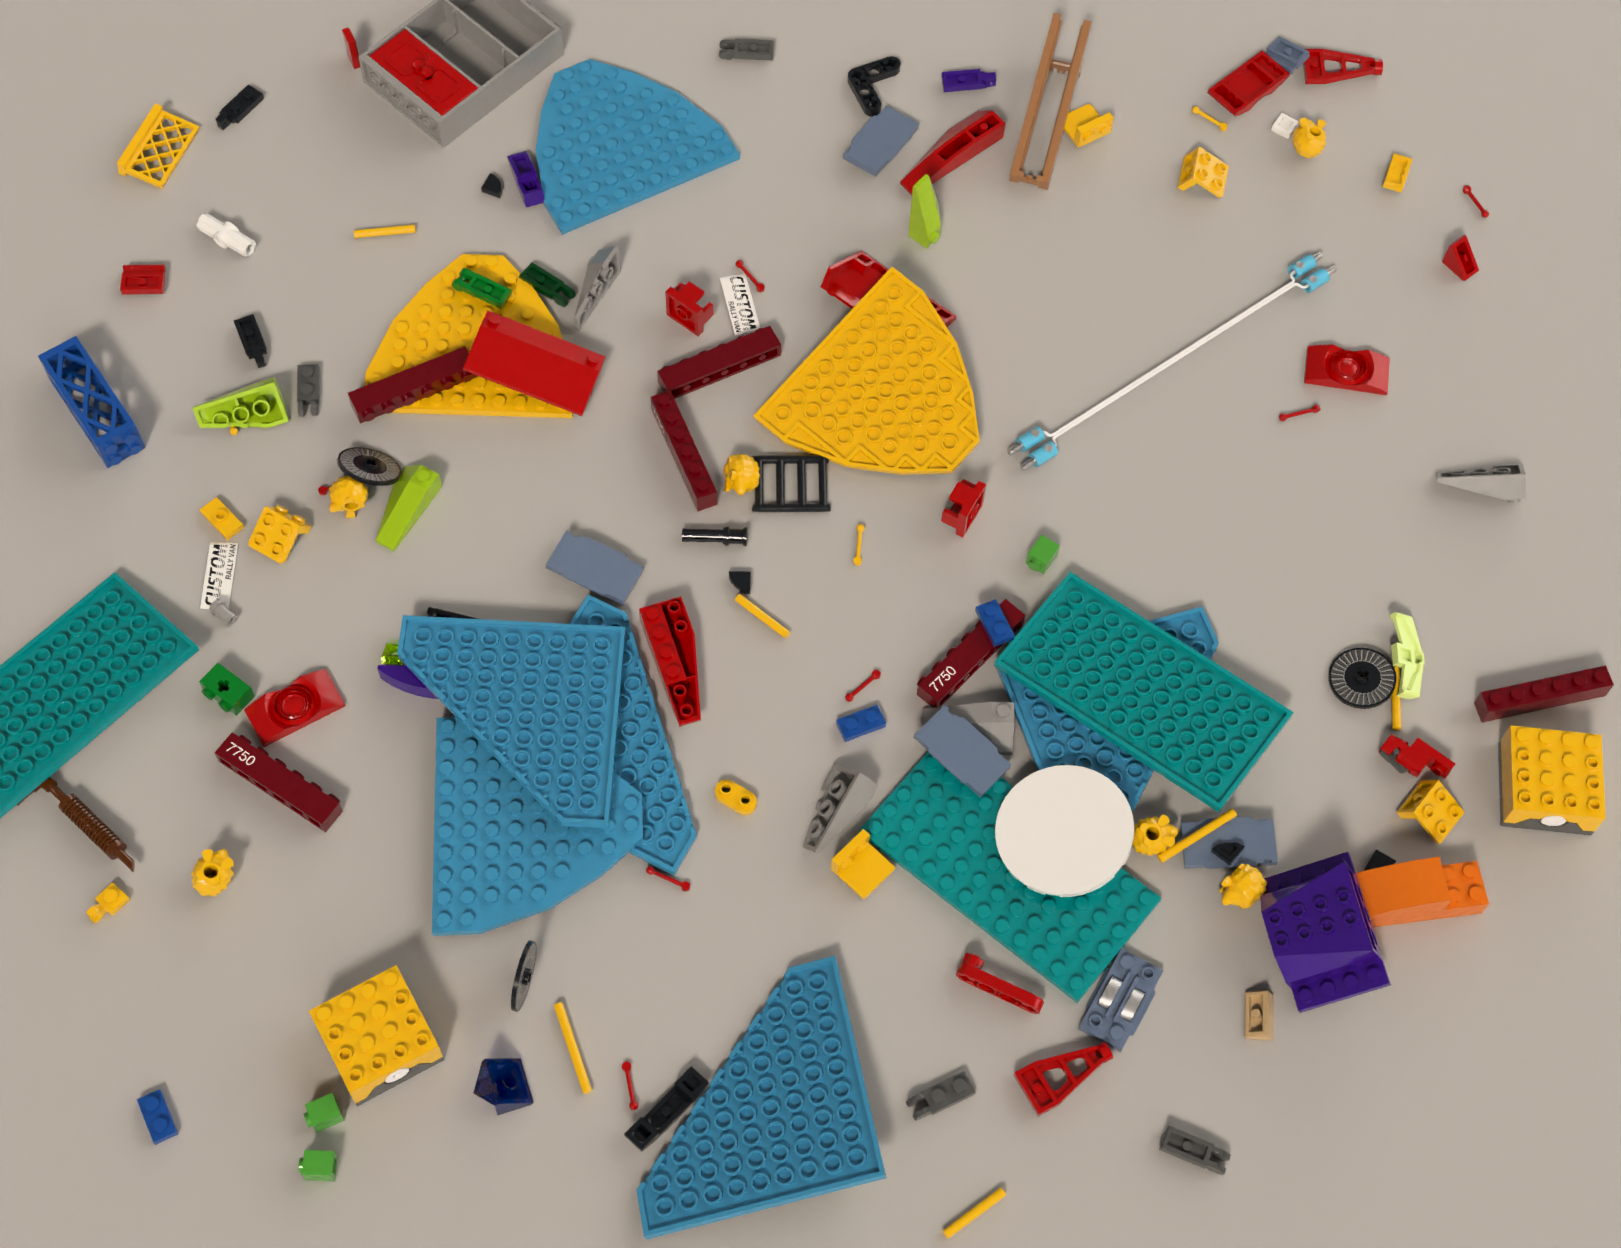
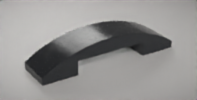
(667, 1110)

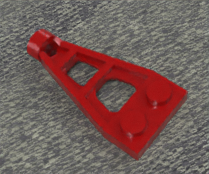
(1315, 68)
(1036, 1087)

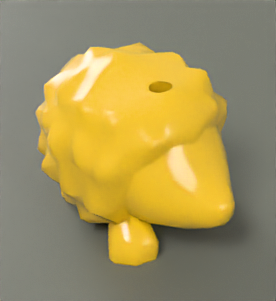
(1309, 138)
(741, 474)
(347, 495)
(1154, 835)
(212, 872)
(1243, 887)

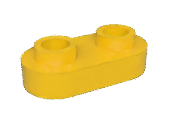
(734, 797)

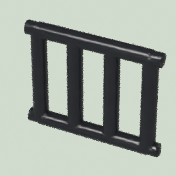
(780, 505)

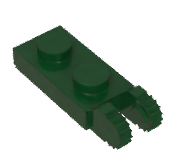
(547, 284)

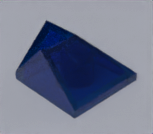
(503, 1084)

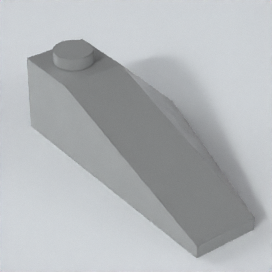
(600, 275)
(1502, 482)
(992, 719)
(843, 799)

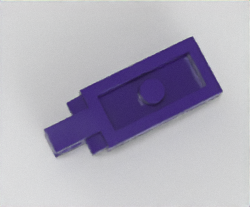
(967, 80)

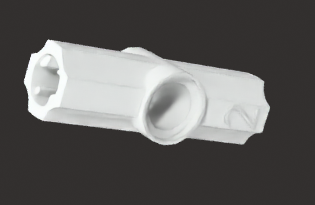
(226, 235)

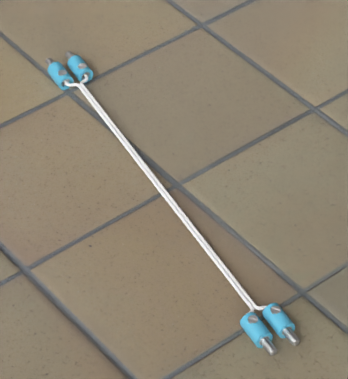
(1050, 450)

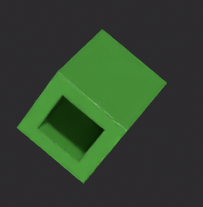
(1042, 554)
(323, 1113)
(318, 1165)

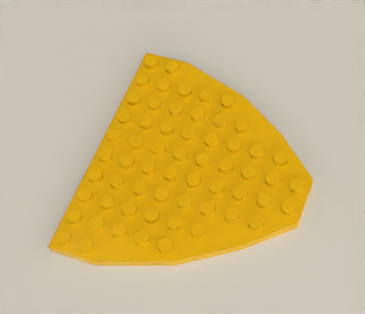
(447, 320)
(881, 389)

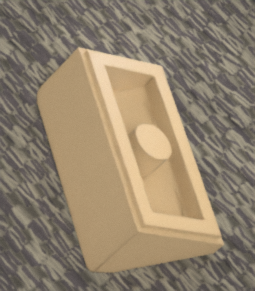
(1259, 1015)

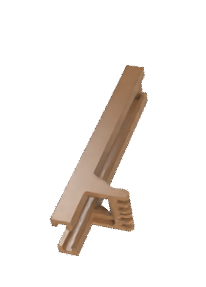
(1048, 64)

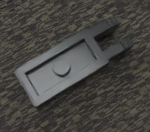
(746, 49)
(308, 388)
(942, 1095)
(1193, 1149)

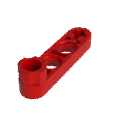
(971, 973)

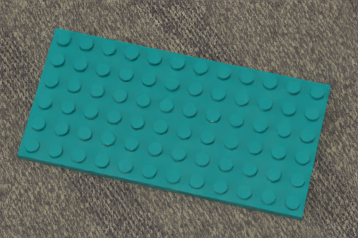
(80, 681)
(1144, 691)
(949, 844)

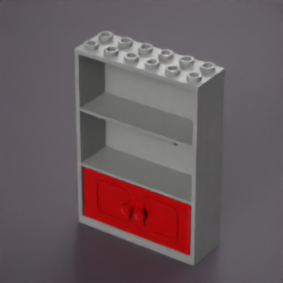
(460, 61)

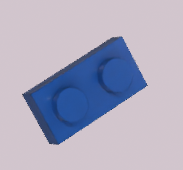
(994, 623)
(861, 723)
(157, 1116)

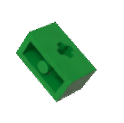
(237, 692)

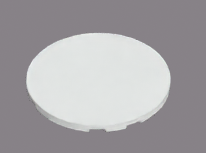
(1064, 830)

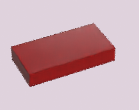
(351, 47)

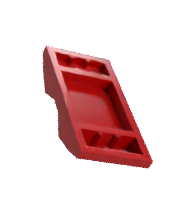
(1249, 84)
(1347, 369)
(294, 706)

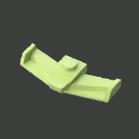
(1408, 656)

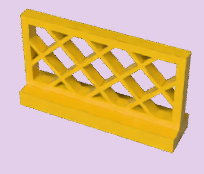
(141, 142)

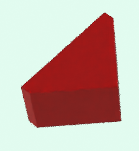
(1460, 259)

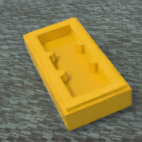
(1397, 172)
(221, 518)

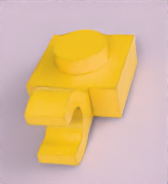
(109, 901)

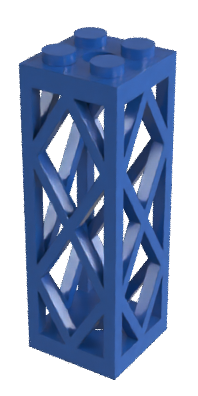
(119, 441)

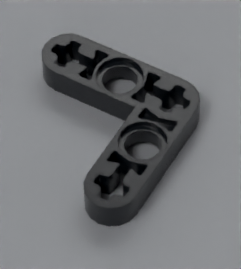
(867, 79)

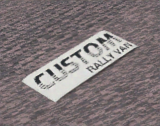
(740, 304)
(219, 573)

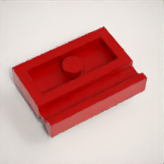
(143, 279)

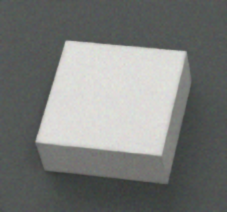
(1284, 125)

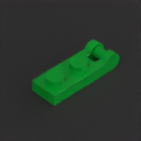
(482, 288)

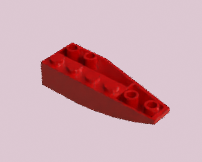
(957, 147)
(674, 654)

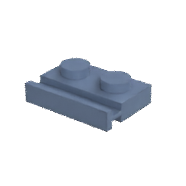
(1287, 54)

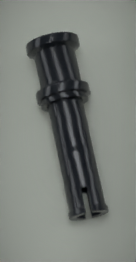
(725, 536)

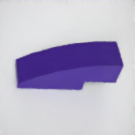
(526, 179)
(404, 679)

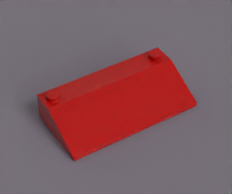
(856, 275)
(534, 363)

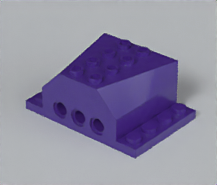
(1322, 933)

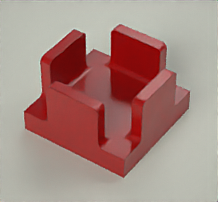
(683, 308)
(967, 503)

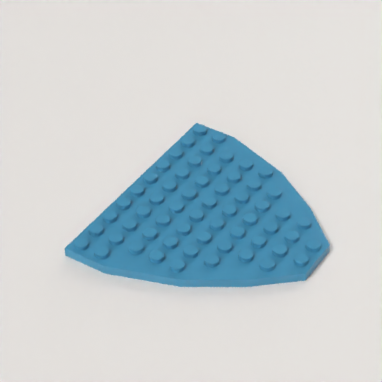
(618, 141)
(501, 849)

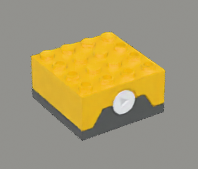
(1551, 780)
(376, 1035)

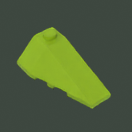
(924, 213)
(250, 406)
(407, 503)

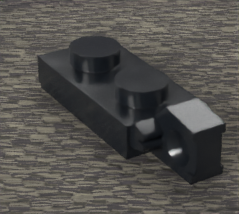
(239, 107)
(251, 339)

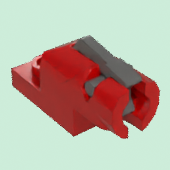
(1415, 758)

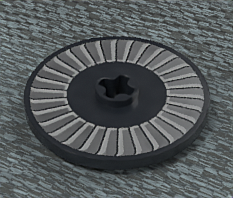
(369, 466)
(1363, 662)
(523, 976)

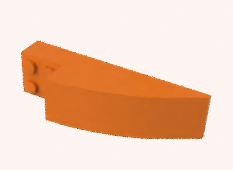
(1422, 891)

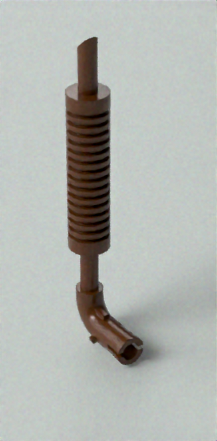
(88, 823)

